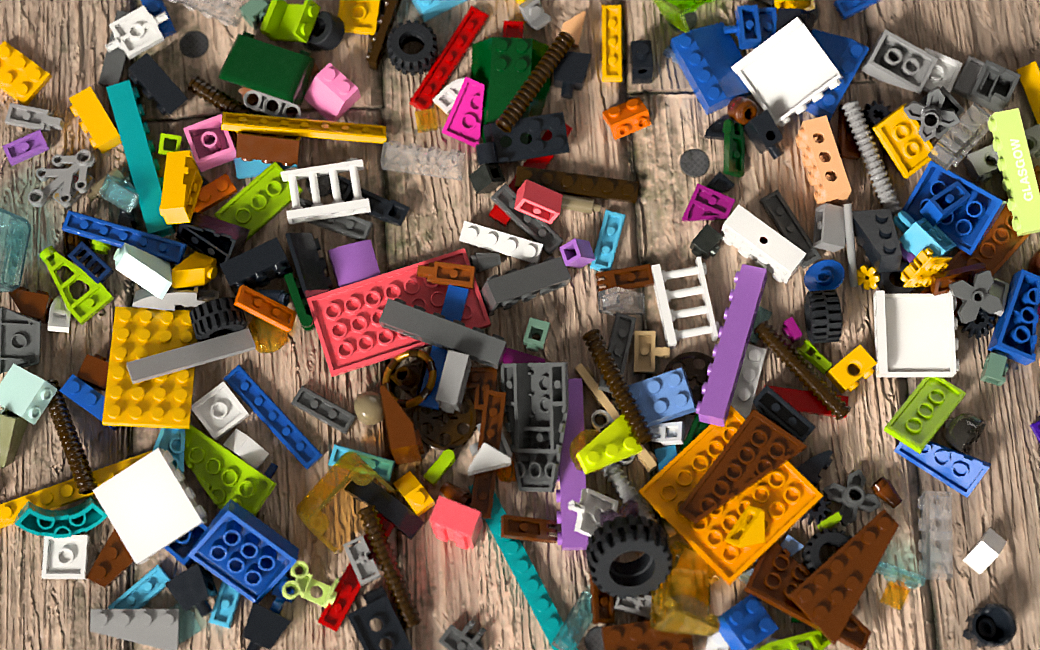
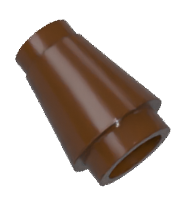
(885, 491)
(455, 494)

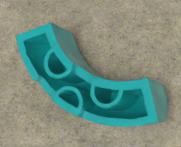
(60, 522)

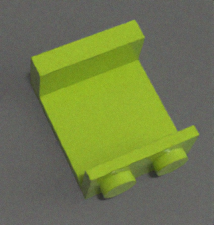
(289, 21)

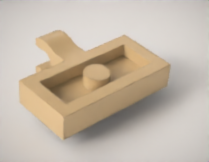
(646, 352)

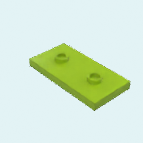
(258, 201)
(924, 412)

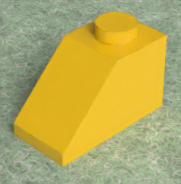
(194, 271)
(414, 494)

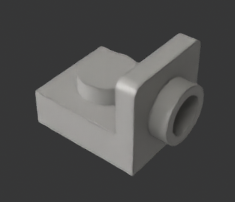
(534, 14)

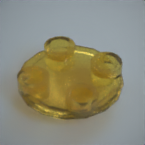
(267, 336)

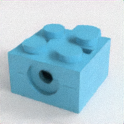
(921, 234)

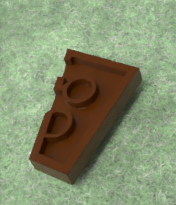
(111, 561)

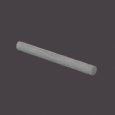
(850, 241)

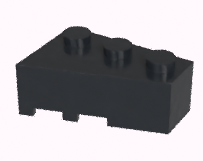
(157, 85)
(879, 238)
(783, 414)

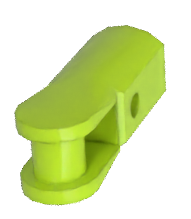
(817, 359)
(439, 467)

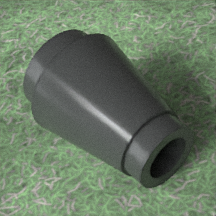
(484, 261)

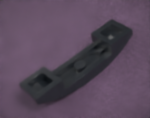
(381, 208)
(387, 506)

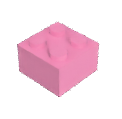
(210, 143)

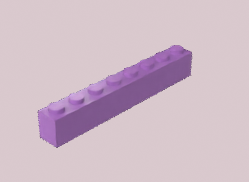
(732, 345)
(571, 479)

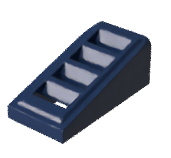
(77, 250)

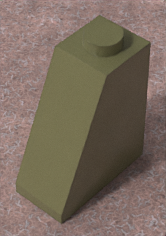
(11, 433)

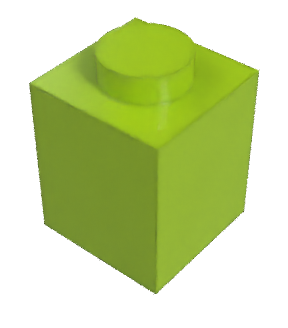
(169, 143)

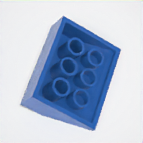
(847, 57)
(706, 62)
(967, 223)
(244, 552)

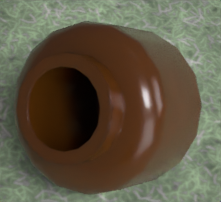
(742, 109)

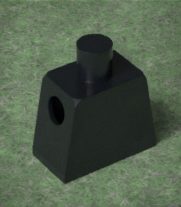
(641, 58)
(572, 73)
(764, 134)
(193, 589)
(263, 628)

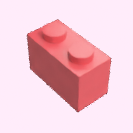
(538, 201)

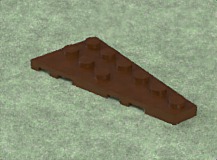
(746, 459)
(778, 575)
(839, 582)

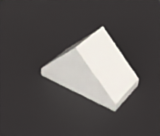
(246, 448)
(487, 460)
(985, 551)

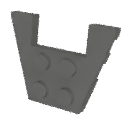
(18, 340)

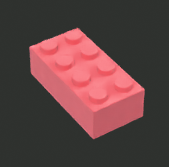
(456, 523)

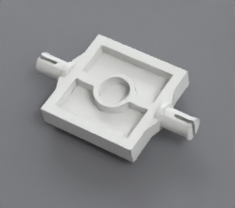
(136, 32)
(589, 510)

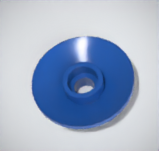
(824, 275)

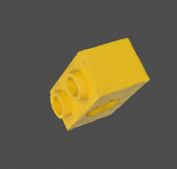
(858, 359)

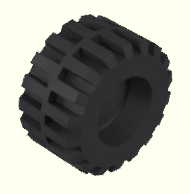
(412, 62)
(823, 316)
(217, 318)
(817, 541)

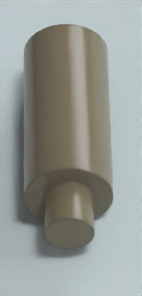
(97, 187)
(579, 204)

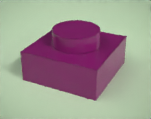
(791, 330)

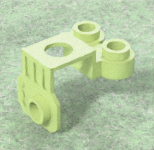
(304, 583)

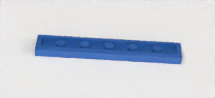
(118, 235)
(452, 310)
(273, 417)

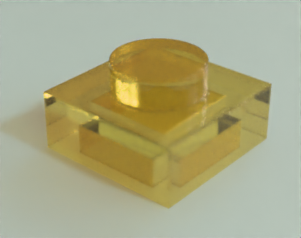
(426, 120)
(894, 596)

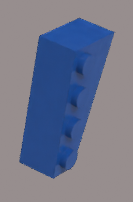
(1016, 327)

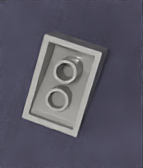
(899, 62)

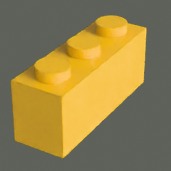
(95, 120)

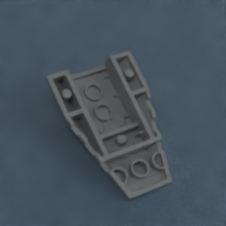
(536, 420)

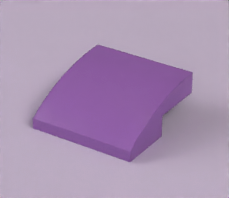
(353, 263)

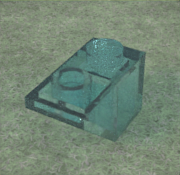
(119, 193)

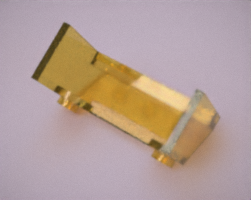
(347, 468)

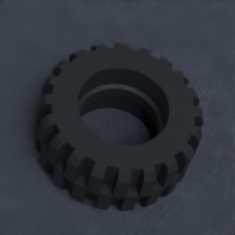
(632, 577)

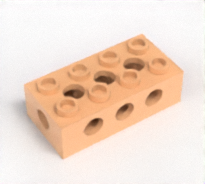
(823, 162)

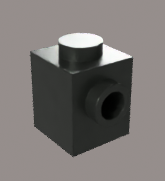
(487, 178)
(706, 242)

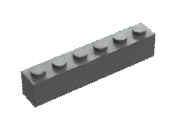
(443, 333)

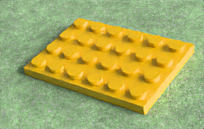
(157, 401)

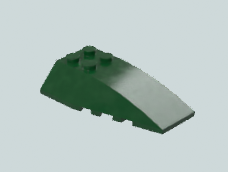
(503, 68)

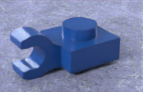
(280, 600)

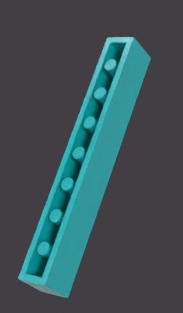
(139, 155)

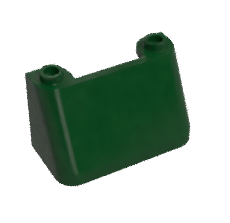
(268, 68)

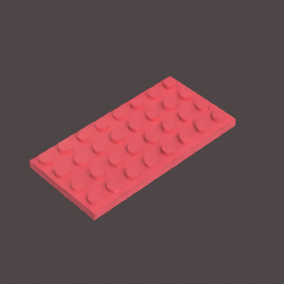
(351, 314)

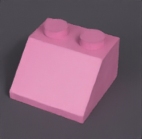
(331, 93)

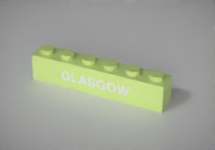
(1017, 170)

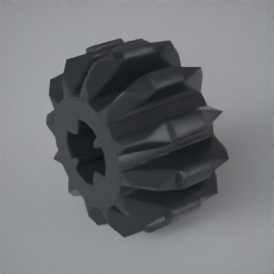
(873, 111)
(982, 328)
(819, 512)

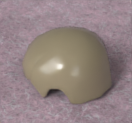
(369, 408)

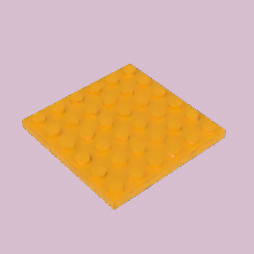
(781, 495)

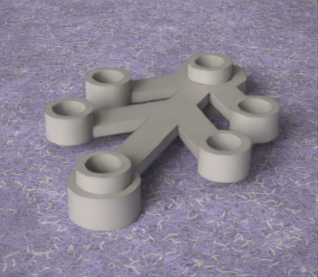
(64, 177)

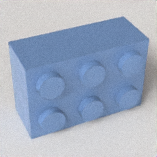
(664, 397)

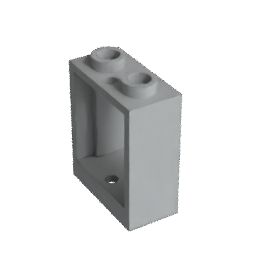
(453, 381)

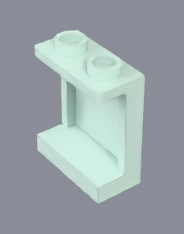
(25, 393)

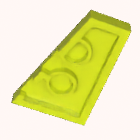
(609, 447)

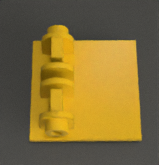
(920, 272)

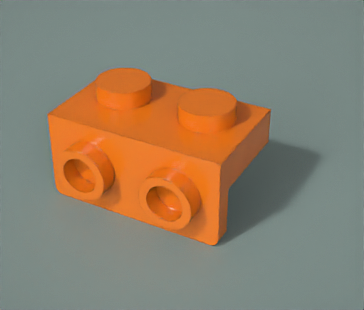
(627, 118)

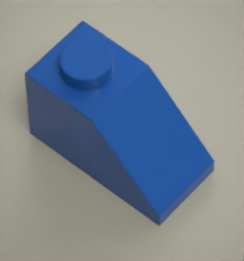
(944, 203)

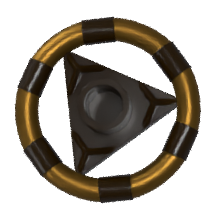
(411, 377)

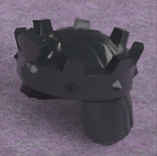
(991, 626)

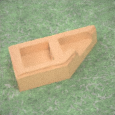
(574, 27)

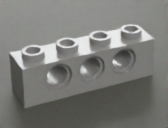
(976, 161)

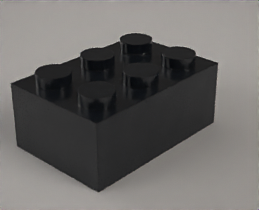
(256, 266)

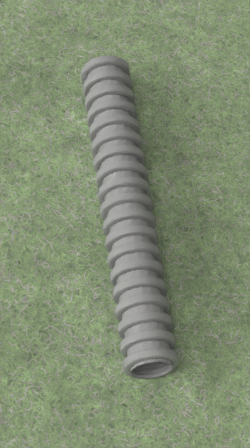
(871, 157)
(625, 489)

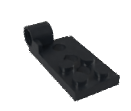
(493, 152)
(378, 607)

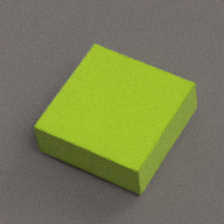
(830, 521)

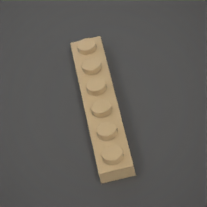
(646, 458)

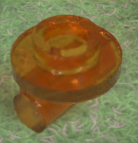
(507, 474)

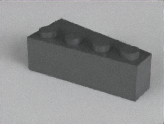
(524, 284)

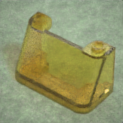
(684, 598)

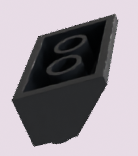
(309, 264)

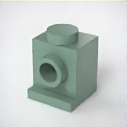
(254, 11)
(536, 327)
(994, 368)

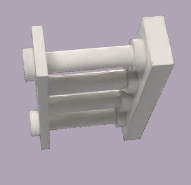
(318, 210)
(668, 316)

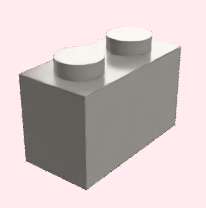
(829, 228)

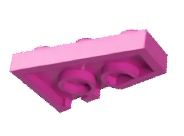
(466, 113)

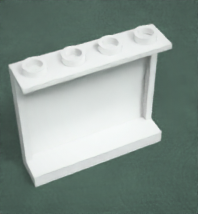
(788, 72)
(915, 335)
(150, 505)

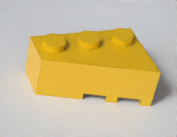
(180, 187)

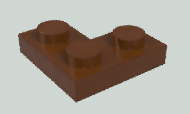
(482, 379)

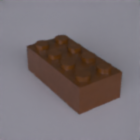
(643, 637)

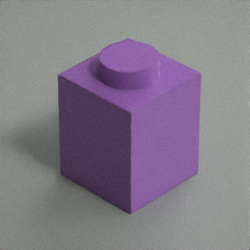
(577, 253)

